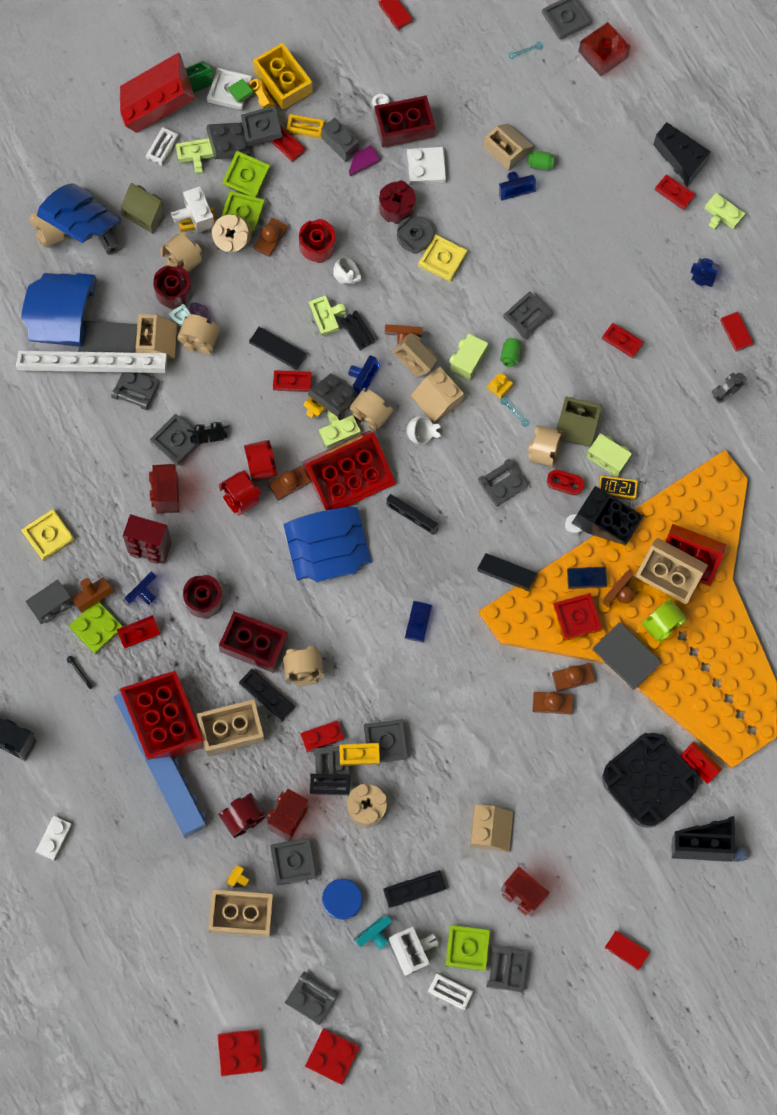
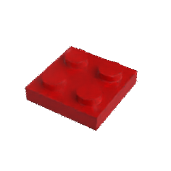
(577, 617)
(239, 1053)
(332, 1056)

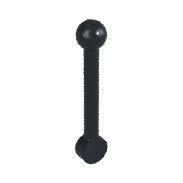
(70, 659)

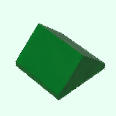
(200, 76)

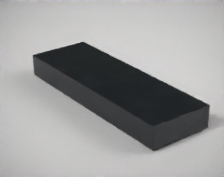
(277, 348)
(412, 514)
(507, 572)
(266, 695)
(414, 889)

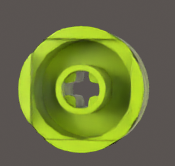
(664, 619)

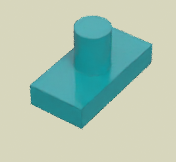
(374, 932)

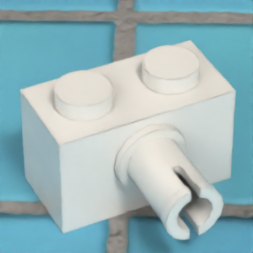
(196, 210)
(411, 950)

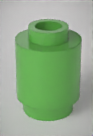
(540, 160)
(510, 352)

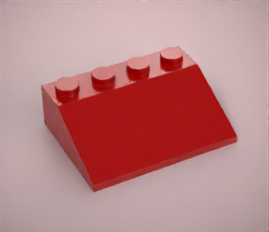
(155, 94)
(349, 471)
(162, 716)

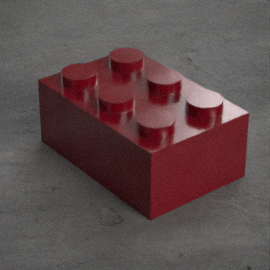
(404, 121)
(147, 539)
(253, 642)

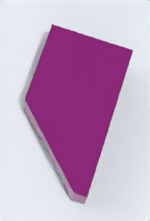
(363, 159)

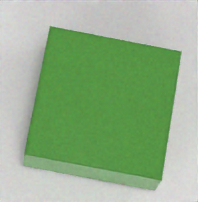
(240, 90)

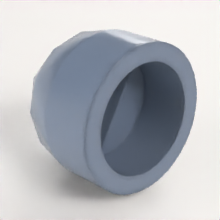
(740, 853)

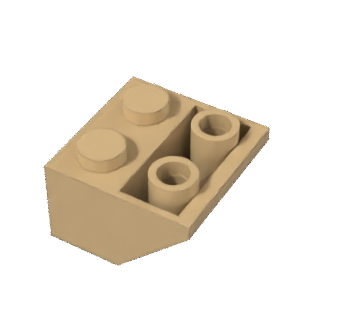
(506, 145)
(156, 335)

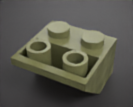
(142, 208)
(579, 421)

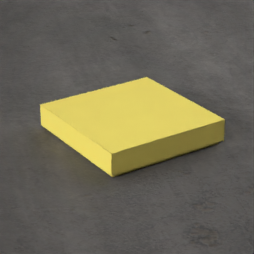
(442, 258)
(48, 534)

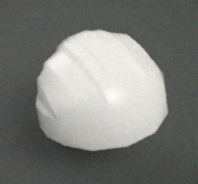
(346, 271)
(421, 430)

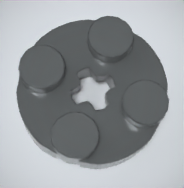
(410, 243)
(730, 387)

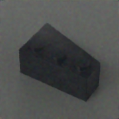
(681, 152)
(15, 739)
(706, 842)

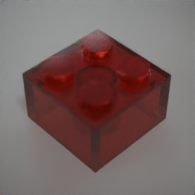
(604, 49)
(164, 488)
(288, 814)
(524, 892)

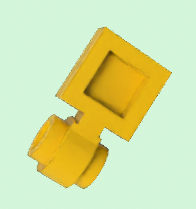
(265, 99)

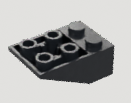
(607, 517)

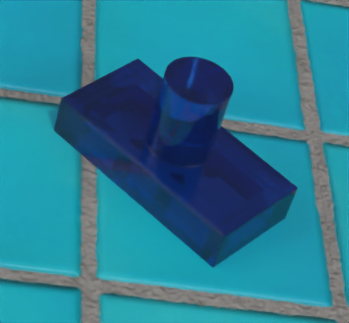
(516, 186)
(364, 375)
(586, 577)
(142, 591)
(418, 621)

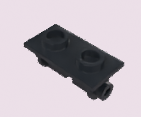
(215, 432)

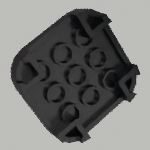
(649, 780)

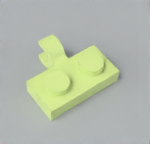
(194, 152)
(723, 211)
(325, 315)
(338, 430)

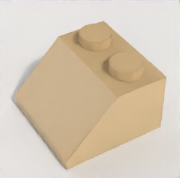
(414, 355)
(437, 395)
(491, 828)

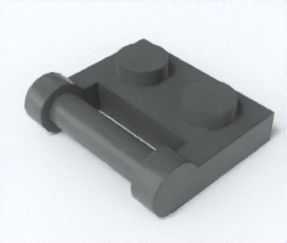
(524, 310)
(138, 384)
(505, 488)
(334, 764)
(514, 969)
(306, 1003)

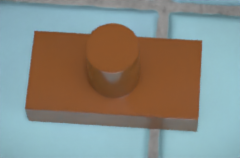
(402, 331)
(91, 593)

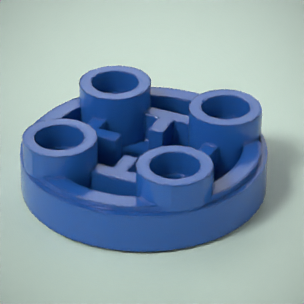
(342, 899)

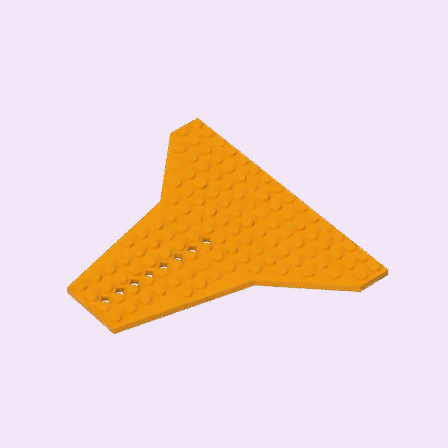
(716, 623)

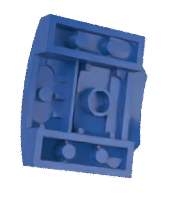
(77, 213)
(57, 307)
(327, 544)

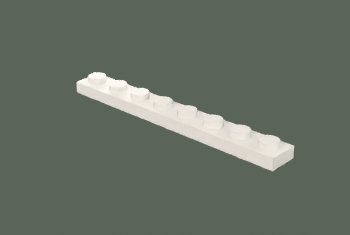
(91, 361)

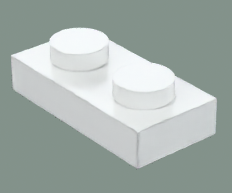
(53, 838)

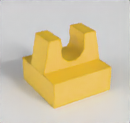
(500, 385)
(313, 407)
(236, 878)

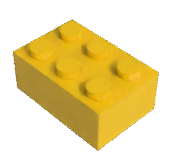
(282, 76)

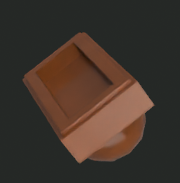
(270, 237)
(289, 482)
(621, 591)
(573, 677)
(552, 702)

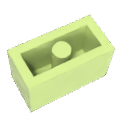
(468, 356)
(609, 455)

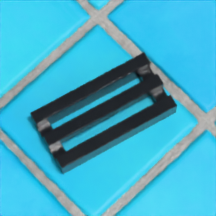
(350, 317)
(324, 784)

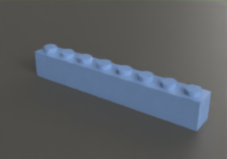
(170, 784)

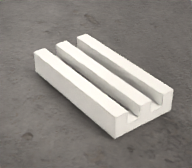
(149, 155)
(447, 999)

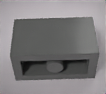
(339, 139)
(49, 602)

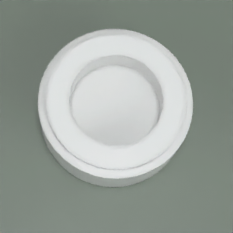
(380, 99)
(572, 529)

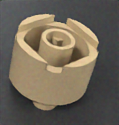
(222, 229)
(47, 234)
(181, 252)
(198, 334)
(370, 409)
(546, 446)
(303, 666)
(361, 795)

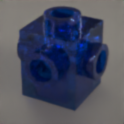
(704, 272)

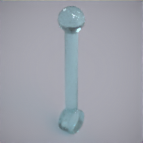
(539, 45)
(504, 401)

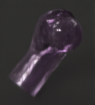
(200, 310)

